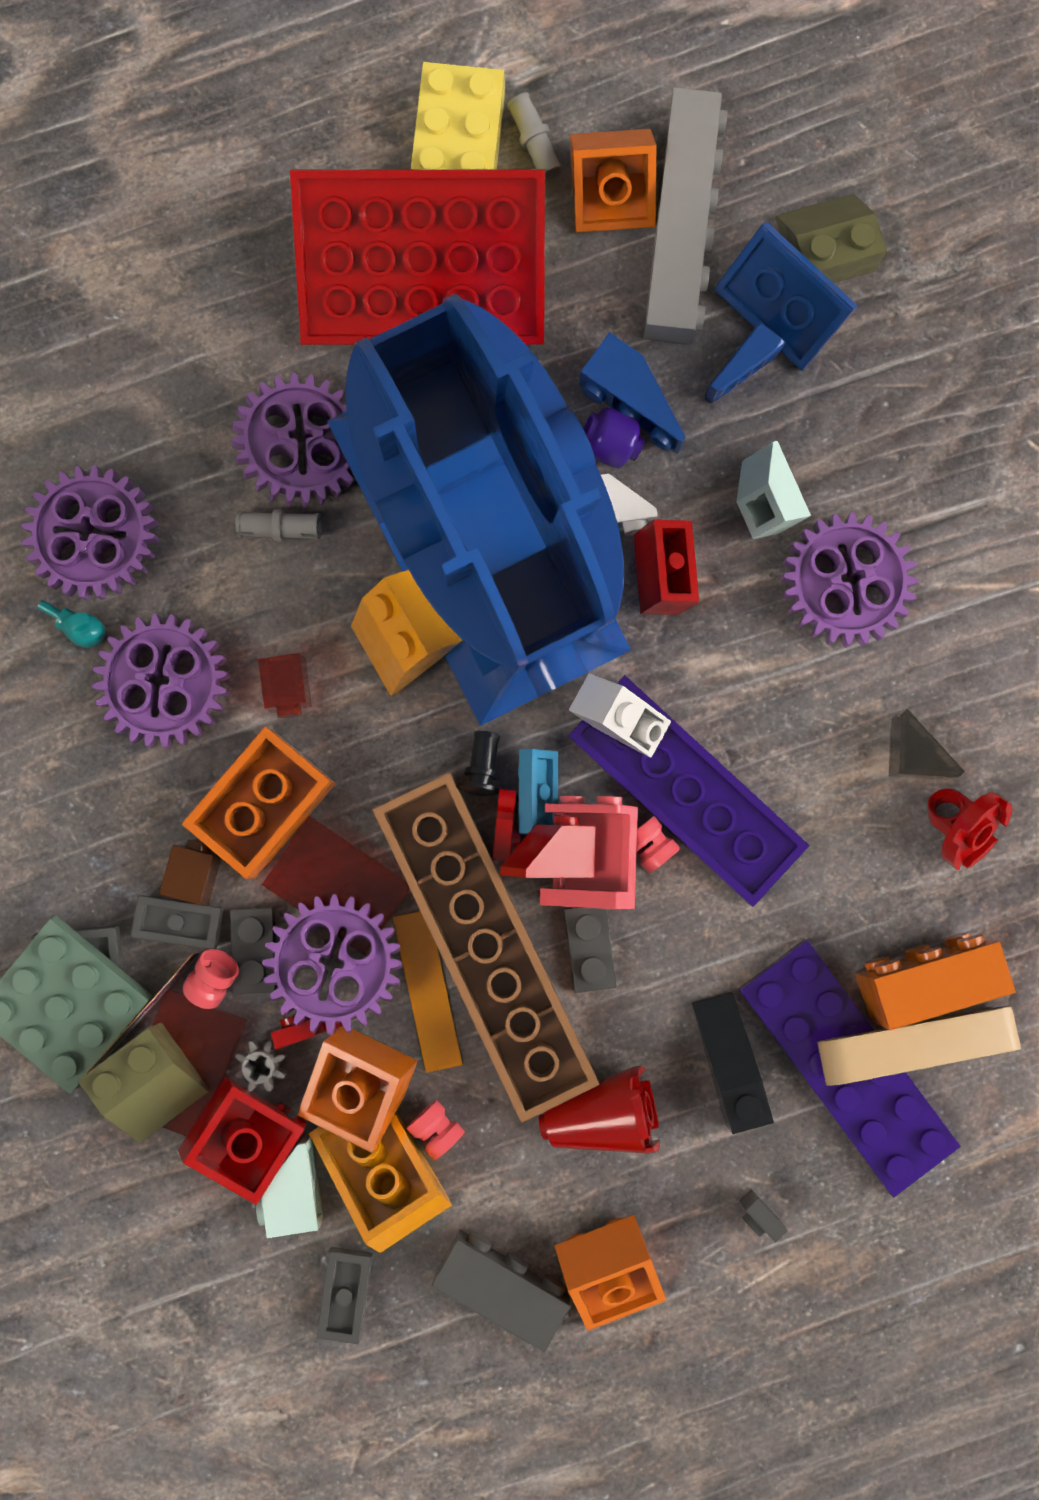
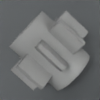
(250, 1068)

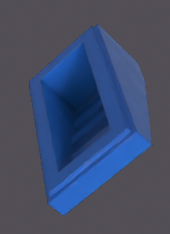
(752, 355)

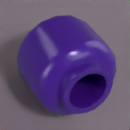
(613, 437)

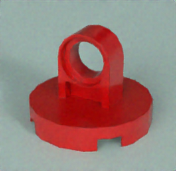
(972, 828)

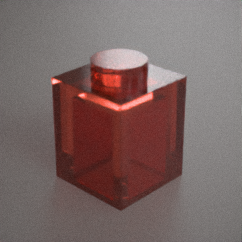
(285, 684)

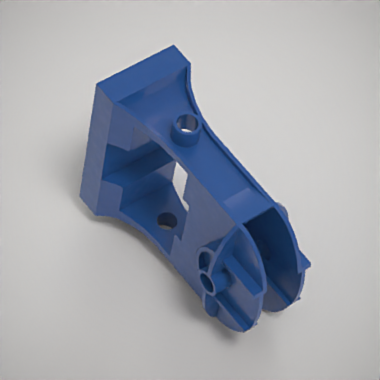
(487, 501)

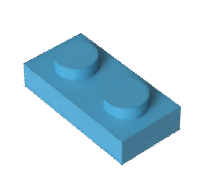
(536, 787)

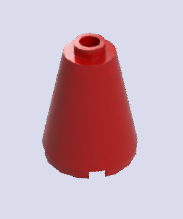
(607, 1117)

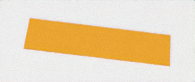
(427, 993)

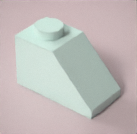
(293, 1197)

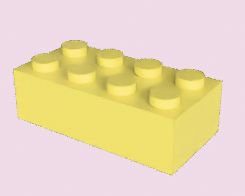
(458, 117)

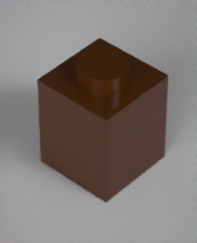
(190, 873)

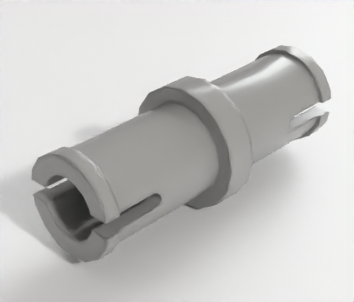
(534, 135)
(278, 525)

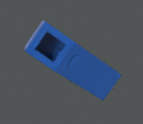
(625, 383)

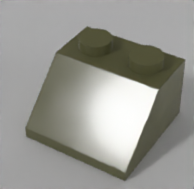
(836, 237)
(144, 1084)

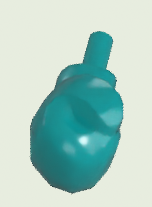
(79, 627)

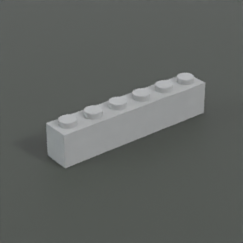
(683, 216)

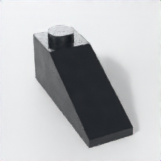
(732, 1064)

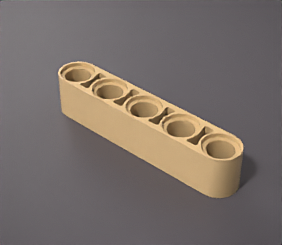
(918, 1045)

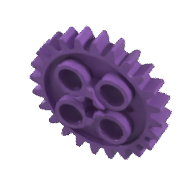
(263, 441)
(85, 568)
(885, 573)
(124, 676)
(295, 954)

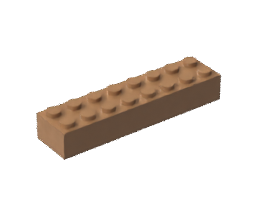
(486, 947)

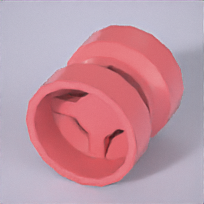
(657, 852)
(210, 979)
(435, 1130)

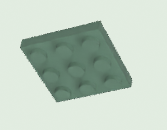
(66, 1003)

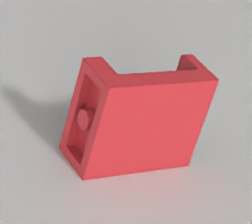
(614, 856)

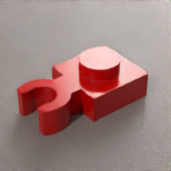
(506, 837)
(290, 1033)

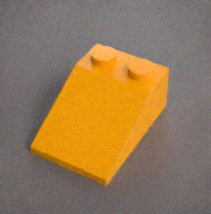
(401, 631)
(383, 1190)

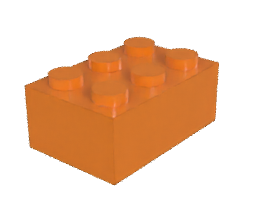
(258, 803)
(934, 980)

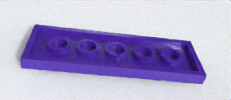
(699, 804)
(880, 1115)

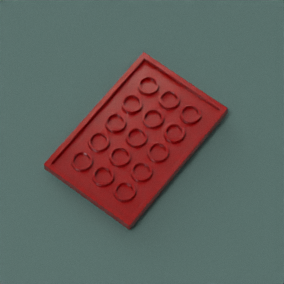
(401, 240)

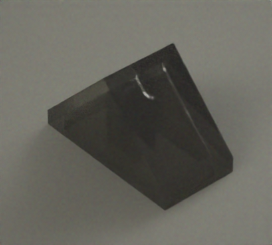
(916, 752)

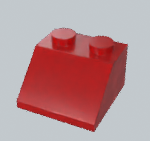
(240, 1140)

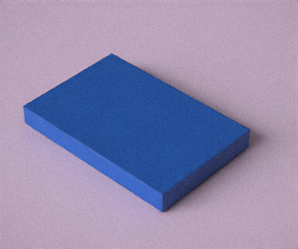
(785, 293)

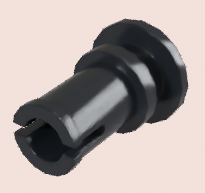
(482, 765)

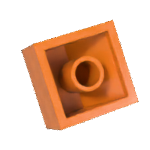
(613, 180)
(356, 1087)
(609, 1272)

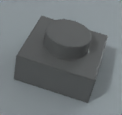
(761, 1218)

